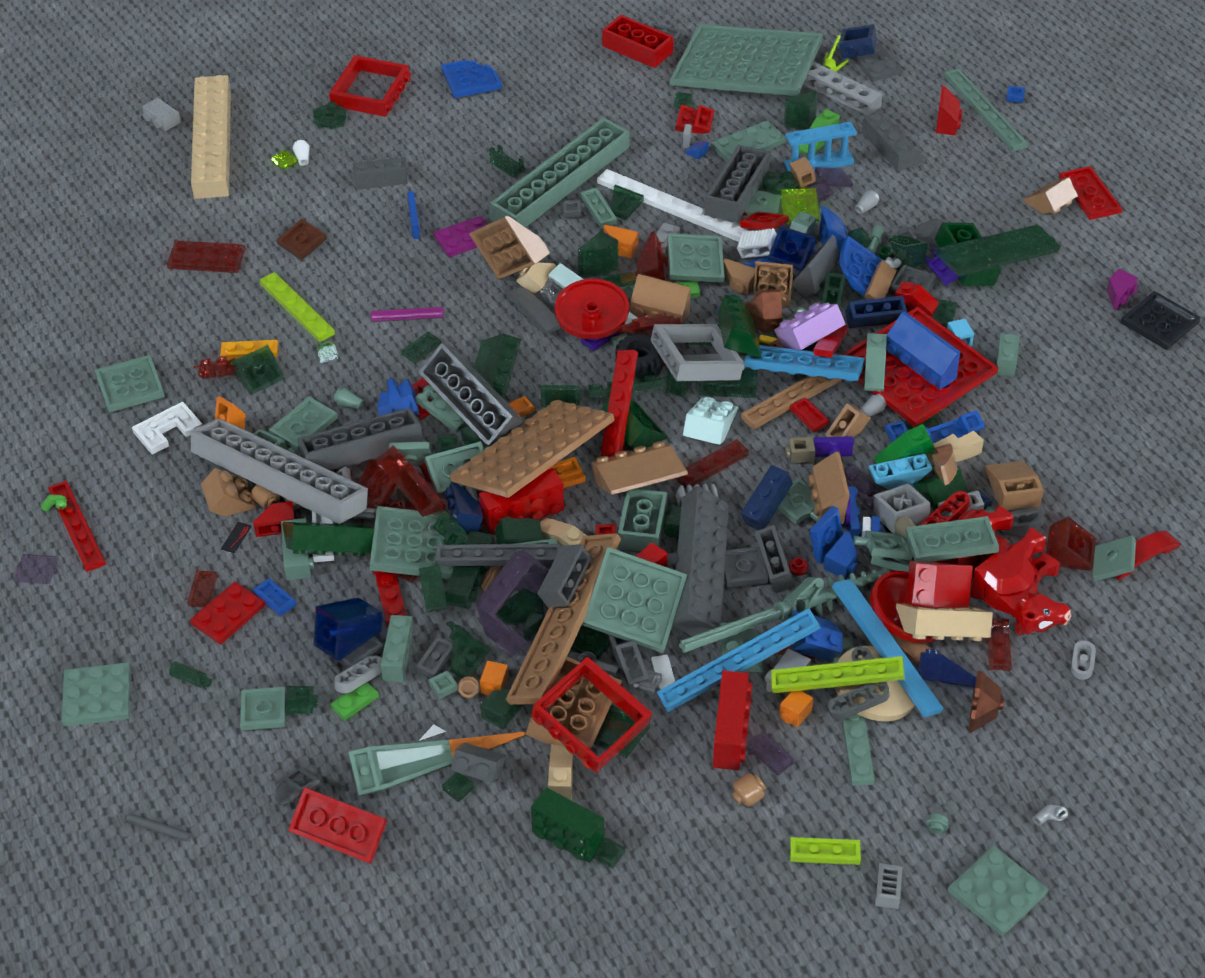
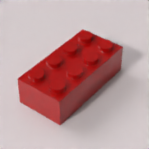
(637, 41)
(534, 501)
(732, 720)

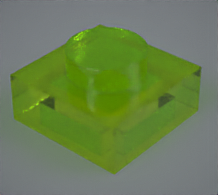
(284, 159)

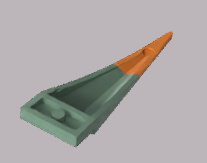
(390, 765)

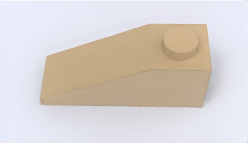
(563, 532)
(560, 771)

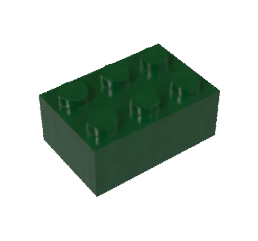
(567, 825)

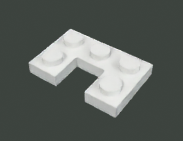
(151, 430)

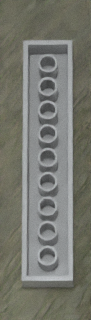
(279, 470)

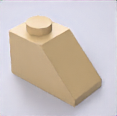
(535, 276)

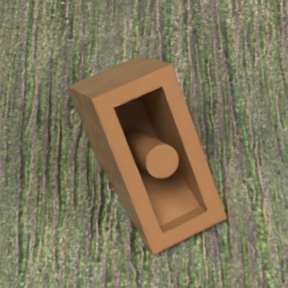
(739, 276)
(849, 422)

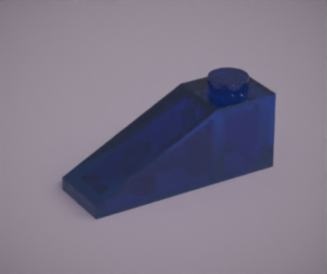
(943, 670)

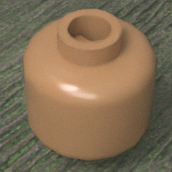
(748, 789)

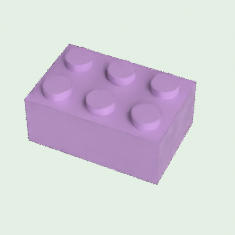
(809, 326)

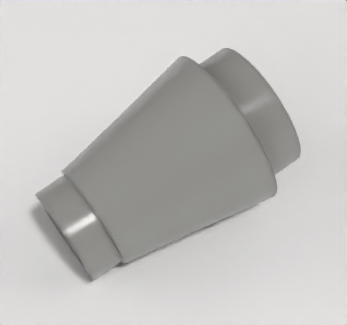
(868, 201)
(874, 405)

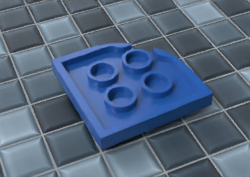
(470, 78)
(858, 264)

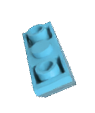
(901, 471)

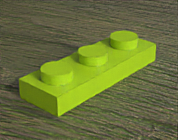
(825, 850)

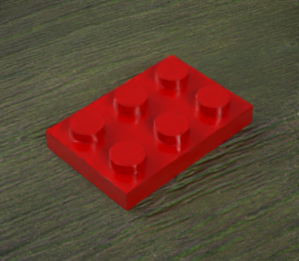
(227, 612)

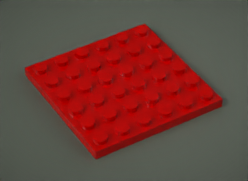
(911, 393)

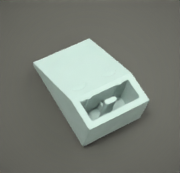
(709, 420)

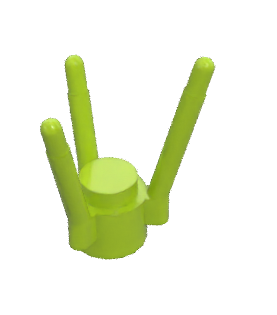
(830, 63)

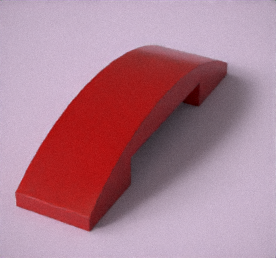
(1151, 546)

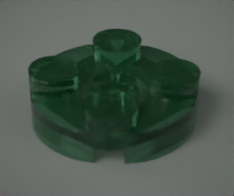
(322, 116)
(778, 181)

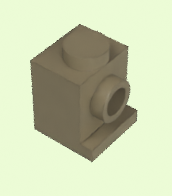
(800, 450)

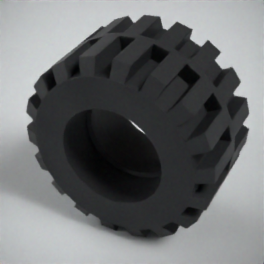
(648, 359)

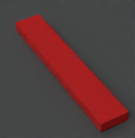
(78, 528)

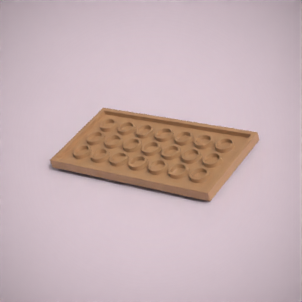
(531, 448)

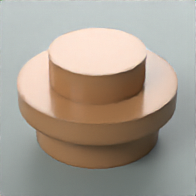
(468, 687)

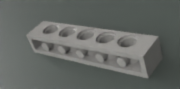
(843, 89)

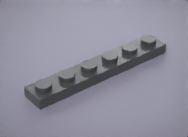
(492, 554)

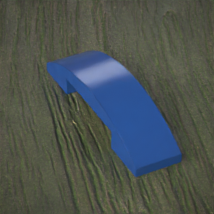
(959, 427)

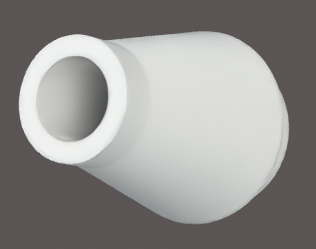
(301, 151)

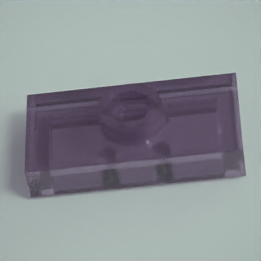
(770, 753)

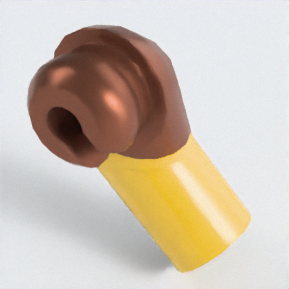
(770, 341)

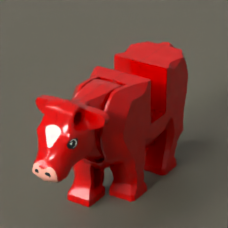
(1011, 577)

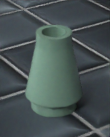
(346, 398)

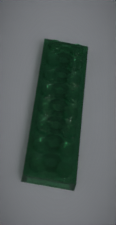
(997, 250)

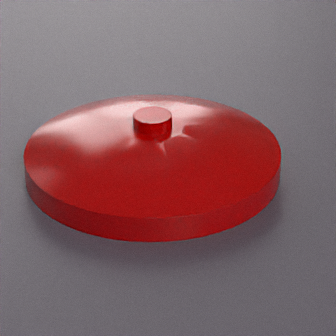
(591, 308)
(884, 595)

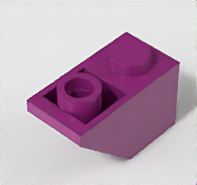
(1121, 287)

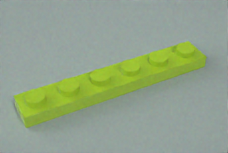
(297, 307)
(838, 674)

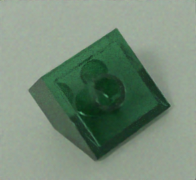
(598, 256)
(257, 370)

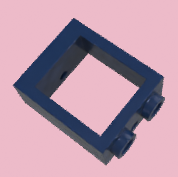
(850, 41)

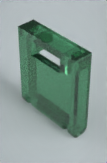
(613, 727)

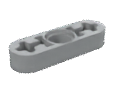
(358, 674)

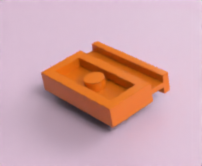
(569, 472)

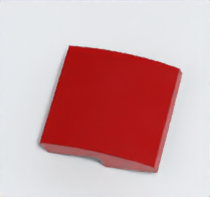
(698, 118)

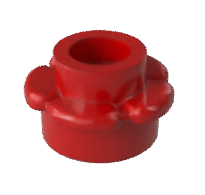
(798, 566)

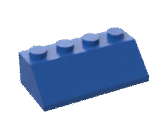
(923, 351)

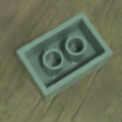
(642, 519)

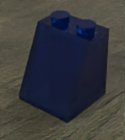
(345, 626)

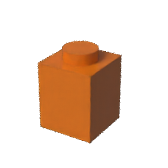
(493, 677)
(796, 707)

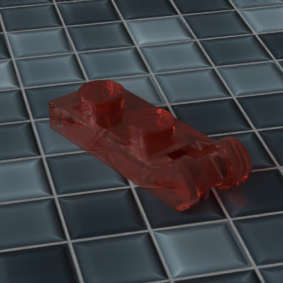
(999, 646)

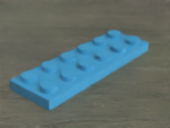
(805, 362)

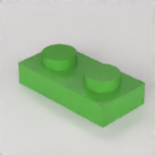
(354, 701)

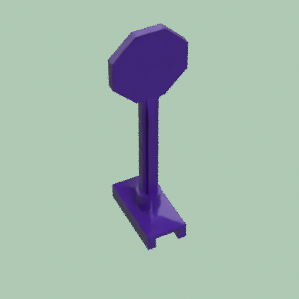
(828, 445)

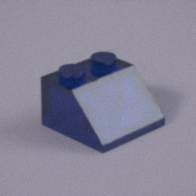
(792, 248)

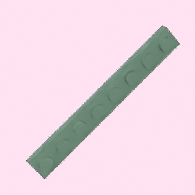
(856, 740)

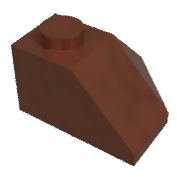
(766, 310)
(985, 702)

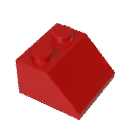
(949, 113)

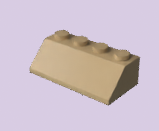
(944, 622)

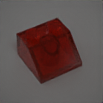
(1071, 545)

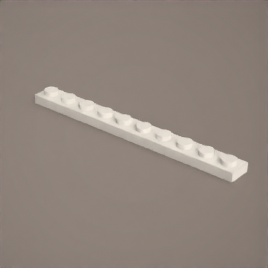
(673, 205)

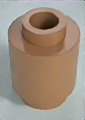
(264, 496)

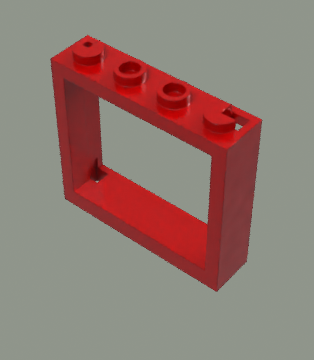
(365, 104)
(613, 691)

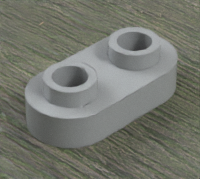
(1083, 661)

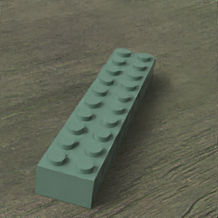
(561, 173)

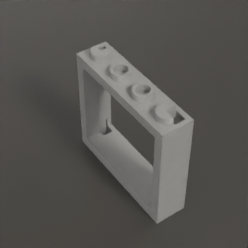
(666, 335)

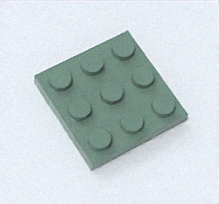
(695, 257)
(129, 383)
(96, 694)
(998, 890)

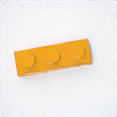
(241, 348)

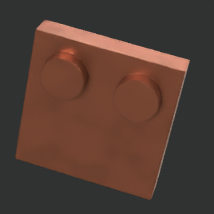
(301, 239)

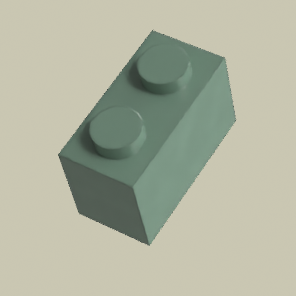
(1007, 354)

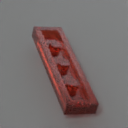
(713, 463)

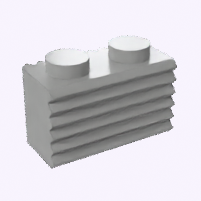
(161, 114)

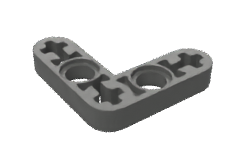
(867, 691)

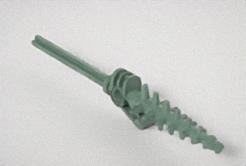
(806, 595)

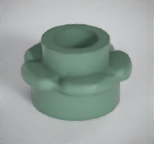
(937, 823)

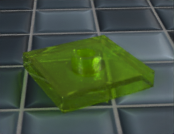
(799, 200)

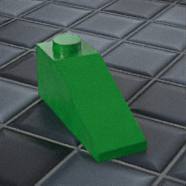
(910, 443)

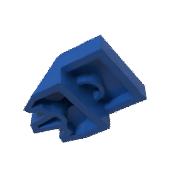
(397, 398)

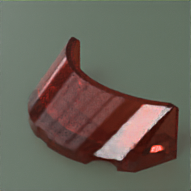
(410, 482)

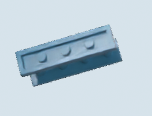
(826, 133)

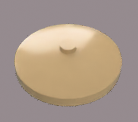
(894, 708)

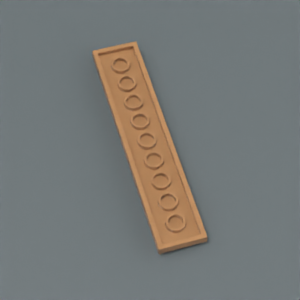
(559, 630)

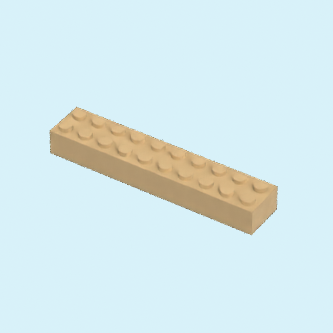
(211, 137)

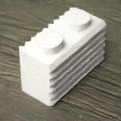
(756, 243)

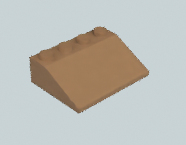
(508, 246)
(637, 468)
(578, 710)

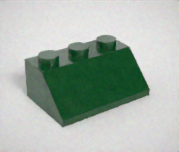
(640, 427)

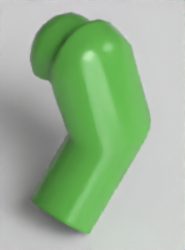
(58, 500)

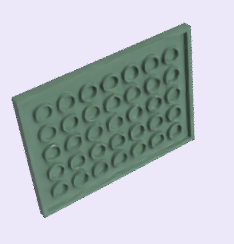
(747, 59)

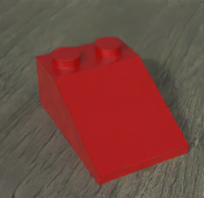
(938, 585)

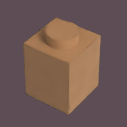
(803, 172)

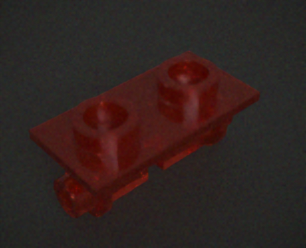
(208, 367)

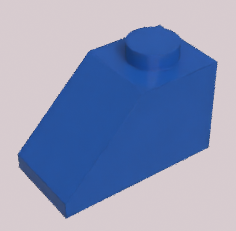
(842, 557)

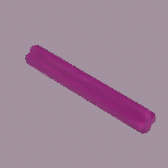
(407, 314)

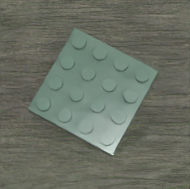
(405, 542)
(635, 599)

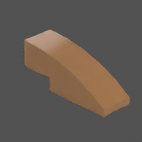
(945, 463)

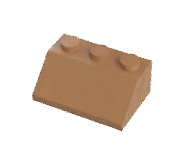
(658, 296)
(829, 486)

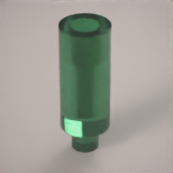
(189, 675)

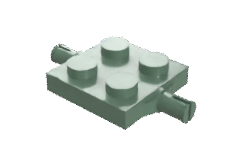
(798, 503)
(885, 545)

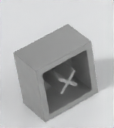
(898, 503)

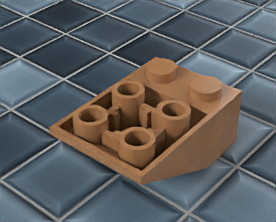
(774, 276)
(1015, 485)

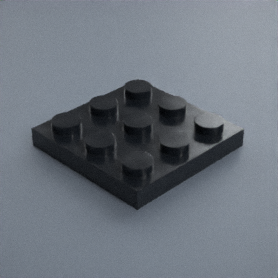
(1160, 320)

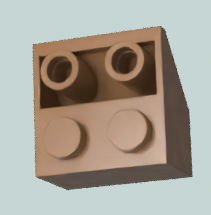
(227, 493)

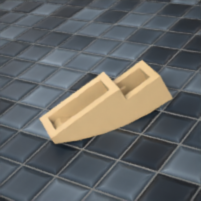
(963, 447)

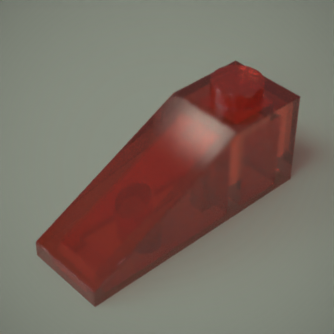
(651, 259)

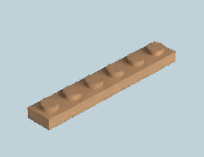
(781, 401)

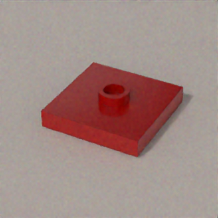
(764, 221)

